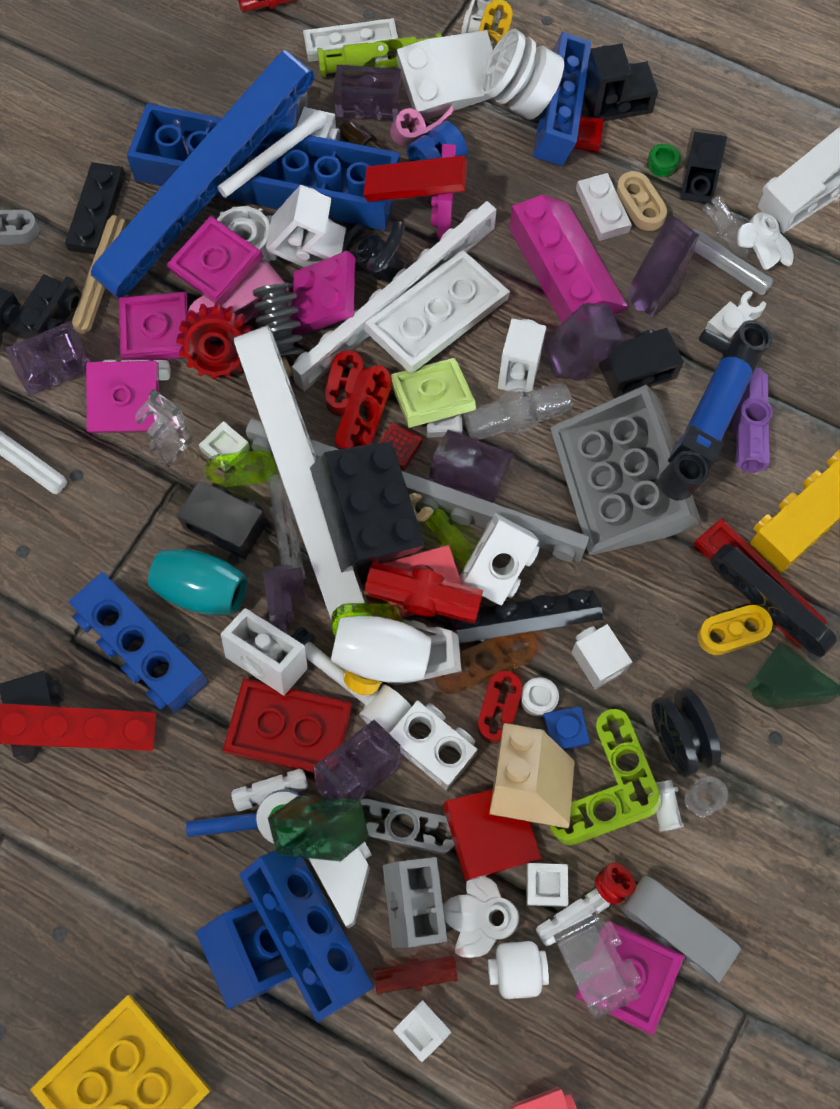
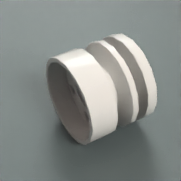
(522, 74)

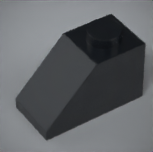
(36, 690)

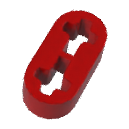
(337, 380)
(490, 705)

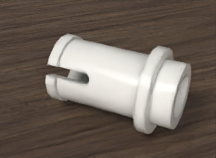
(668, 813)

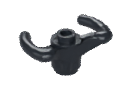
(375, 254)

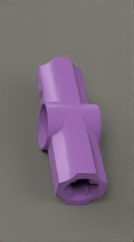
(751, 435)

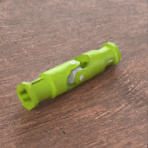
(364, 54)

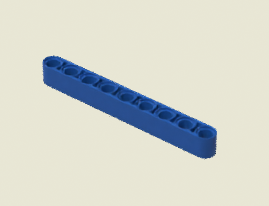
(199, 175)

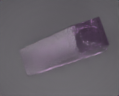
(663, 267)

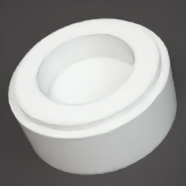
(539, 696)

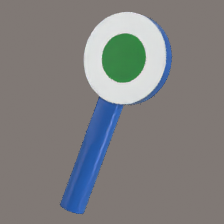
(243, 822)

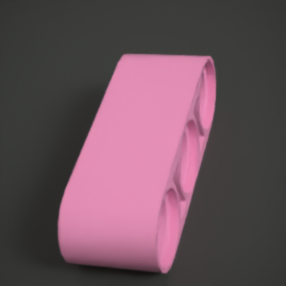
(242, 297)

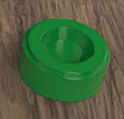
(663, 160)

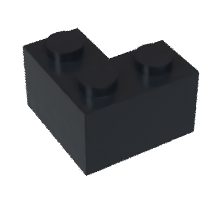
(618, 87)

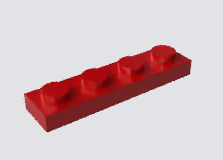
(76, 727)

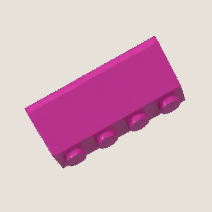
(562, 256)

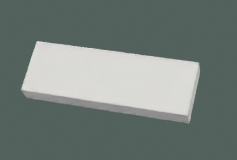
(337, 36)

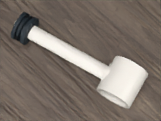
(384, 706)

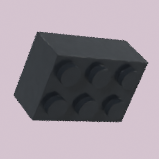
(366, 505)

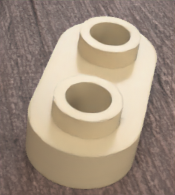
(643, 203)

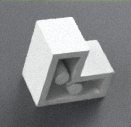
(303, 230)

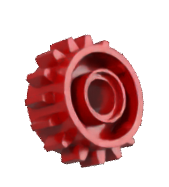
(203, 355)

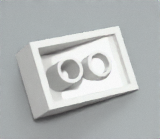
(444, 72)

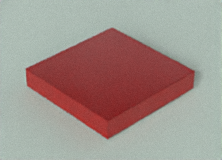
(488, 841)

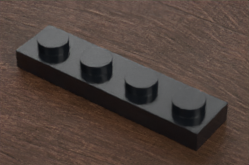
(531, 615)

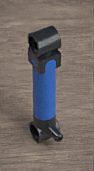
(702, 438)

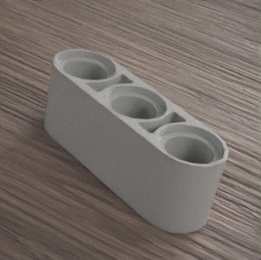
(681, 929)

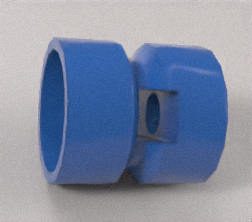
(431, 146)

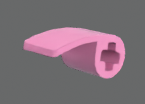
(412, 118)

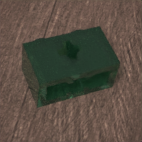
(318, 828)

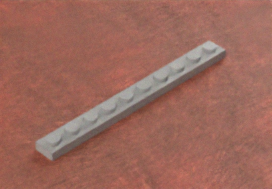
(461, 506)

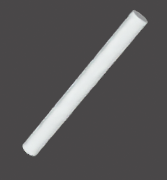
(272, 154)

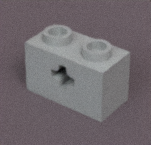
(414, 903)

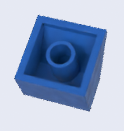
(242, 955)

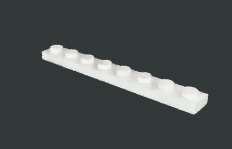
(314, 364)

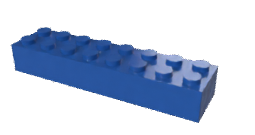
(327, 165)

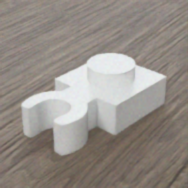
(731, 317)

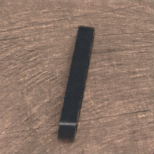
(768, 594)

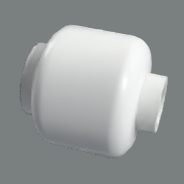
(518, 970)

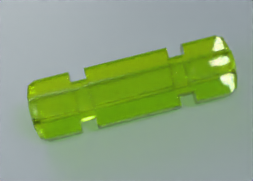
(450, 536)

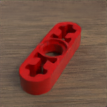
(375, 403)

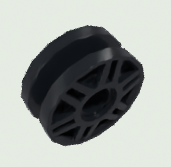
(686, 732)

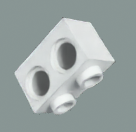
(425, 751)

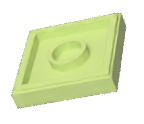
(432, 392)

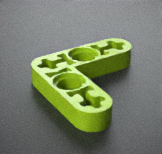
(619, 795)

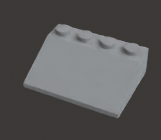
(614, 471)

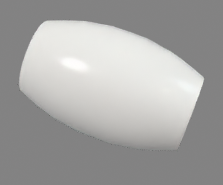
(381, 649)

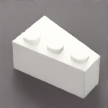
(805, 185)

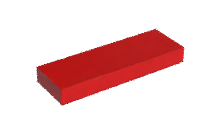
(415, 178)

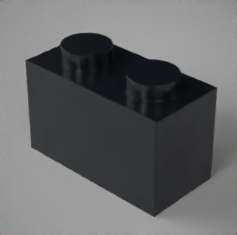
(642, 361)
(222, 518)

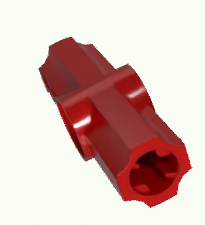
(423, 592)

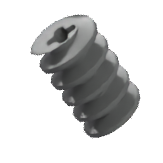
(278, 316)

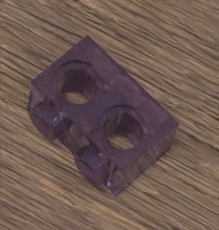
(48, 358)
(358, 764)

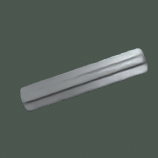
(732, 264)

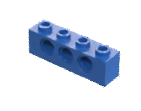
(561, 118)
(104, 598)
(306, 933)

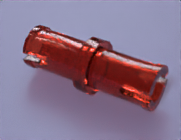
(415, 974)

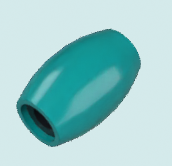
(197, 582)

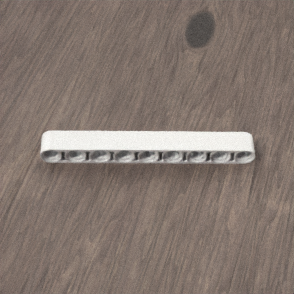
(294, 458)

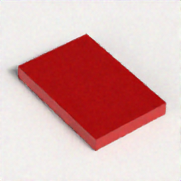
(286, 729)

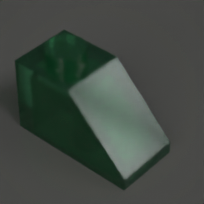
(790, 682)

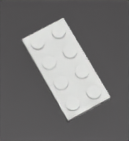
(436, 311)

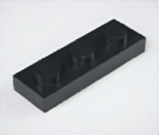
(95, 207)

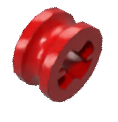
(615, 883)

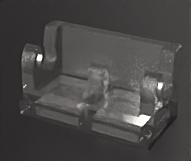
(169, 431)

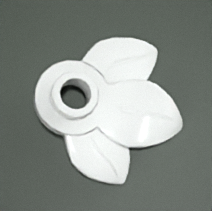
(766, 240)
(473, 914)

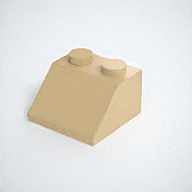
(532, 778)

